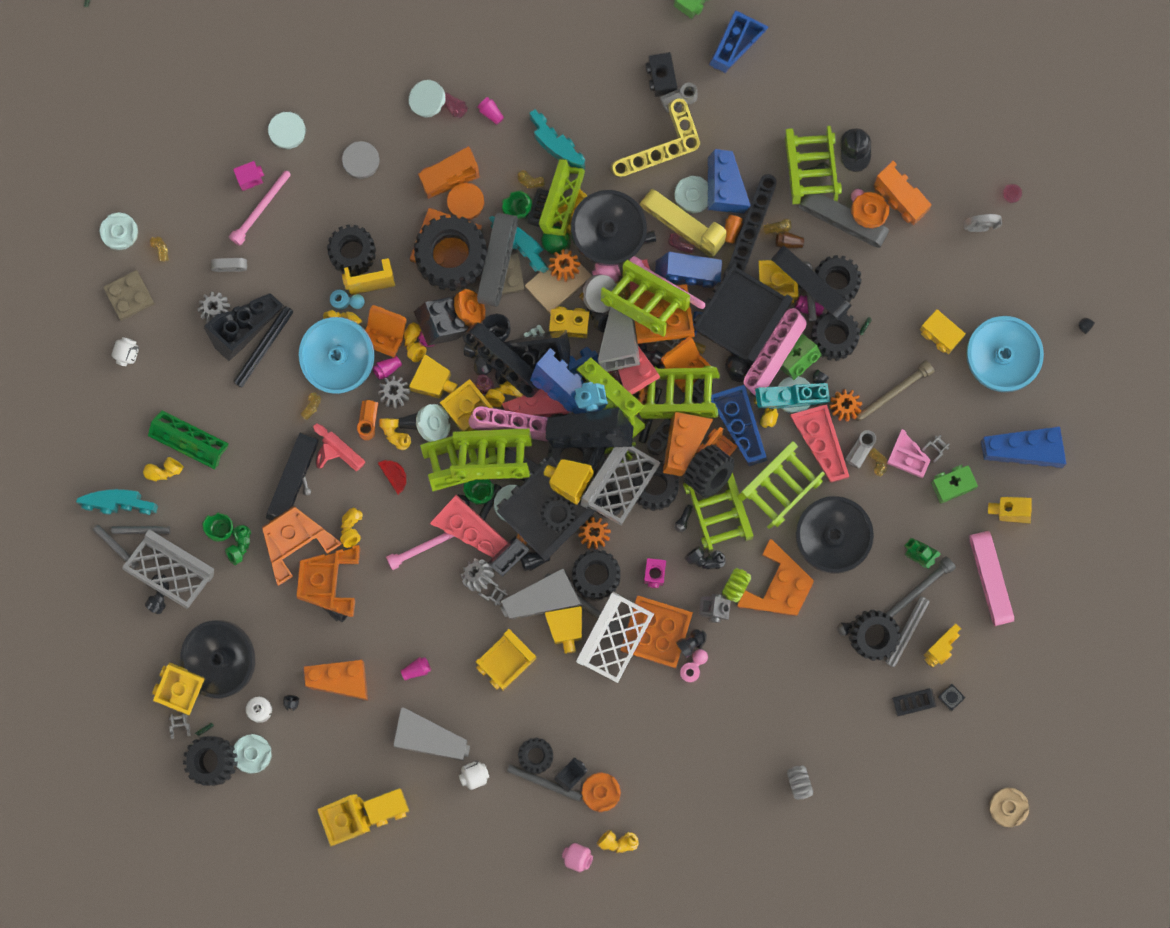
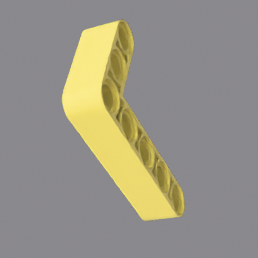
(680, 143)
(705, 239)

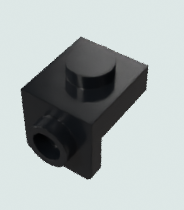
(571, 774)

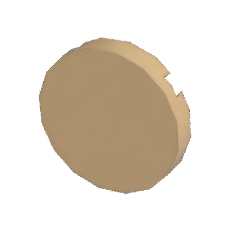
(1009, 807)

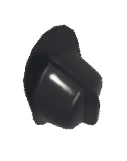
(855, 149)

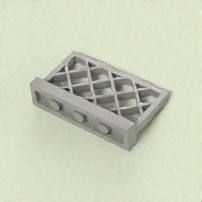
(604, 475)
(179, 557)

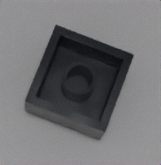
(439, 321)

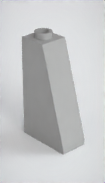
(619, 343)
(543, 596)
(426, 737)

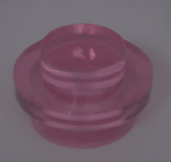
(1012, 193)

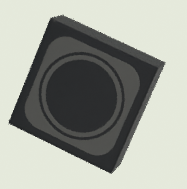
(951, 697)

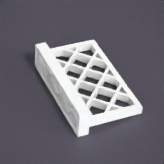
(599, 630)

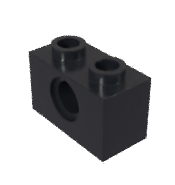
(661, 63)

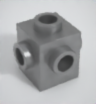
(714, 608)

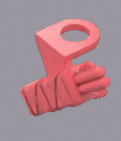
(334, 448)

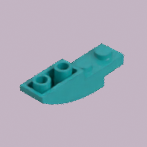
(559, 147)
(527, 247)
(792, 396)
(110, 500)

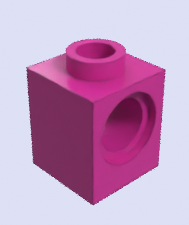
(249, 175)
(658, 565)

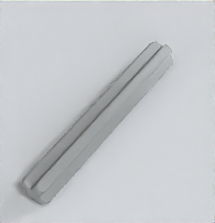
(908, 630)

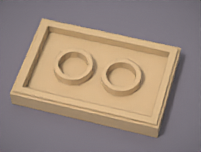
(553, 293)

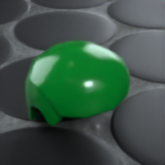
(517, 204)
(555, 243)
(479, 490)
(218, 527)

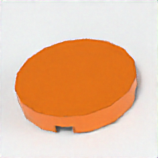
(465, 201)
(870, 210)
(468, 308)
(601, 792)

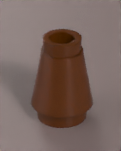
(789, 240)

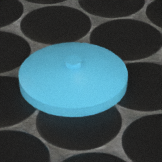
(1005, 354)
(336, 355)

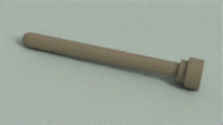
(924, 370)

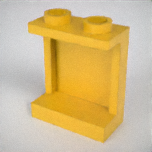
(369, 281)
(505, 660)

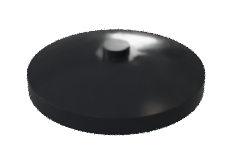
(608, 227)
(834, 534)
(221, 656)

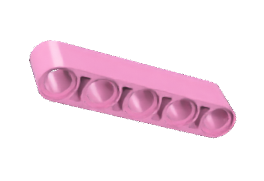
(775, 350)
(507, 418)
(991, 578)

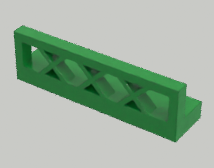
(185, 442)

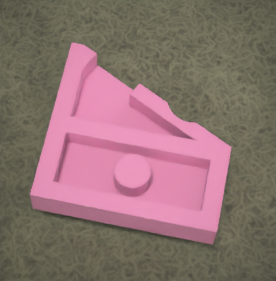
(908, 456)

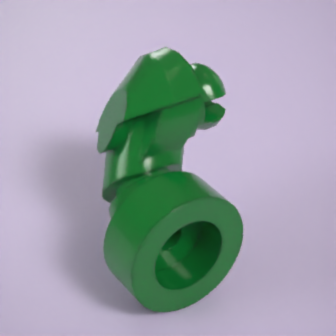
(242, 538)

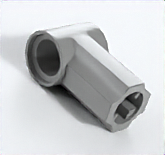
(679, 94)
(860, 450)

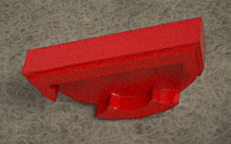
(395, 474)

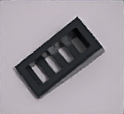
(534, 220)
(932, 703)

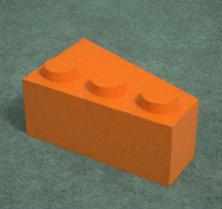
(449, 172)
(901, 194)
(683, 441)
(338, 678)

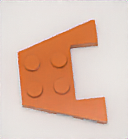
(288, 534)
(319, 580)
(787, 588)

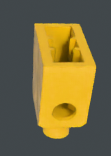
(432, 379)
(569, 479)
(1020, 510)
(565, 627)

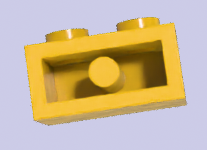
(573, 321)
(942, 332)
(386, 807)

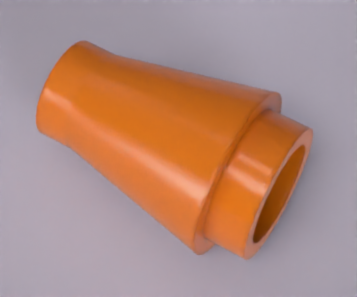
(732, 226)

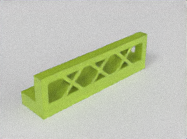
(555, 195)

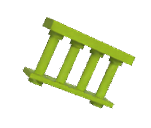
(795, 174)
(648, 282)
(616, 394)
(667, 410)
(491, 439)
(442, 478)
(762, 479)
(738, 511)

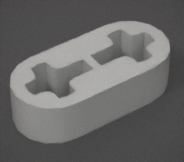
(229, 265)

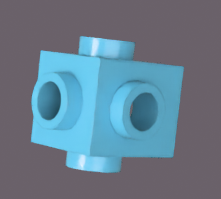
(590, 396)

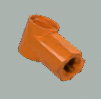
(367, 418)

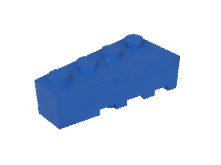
(558, 382)
(738, 417)
(1034, 447)

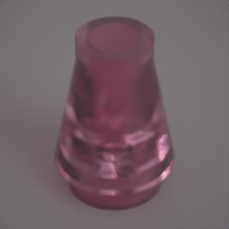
(455, 106)
(483, 388)

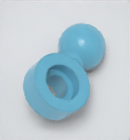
(356, 301)

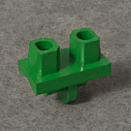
(921, 553)

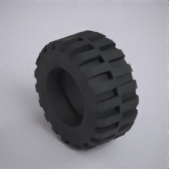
(444, 229)

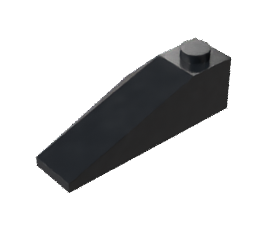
(237, 327)
(534, 347)

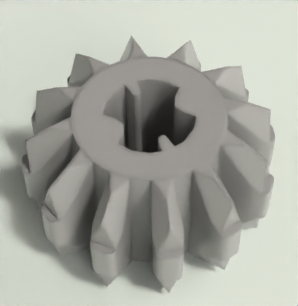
(218, 301)
(386, 392)
(477, 575)
(799, 782)

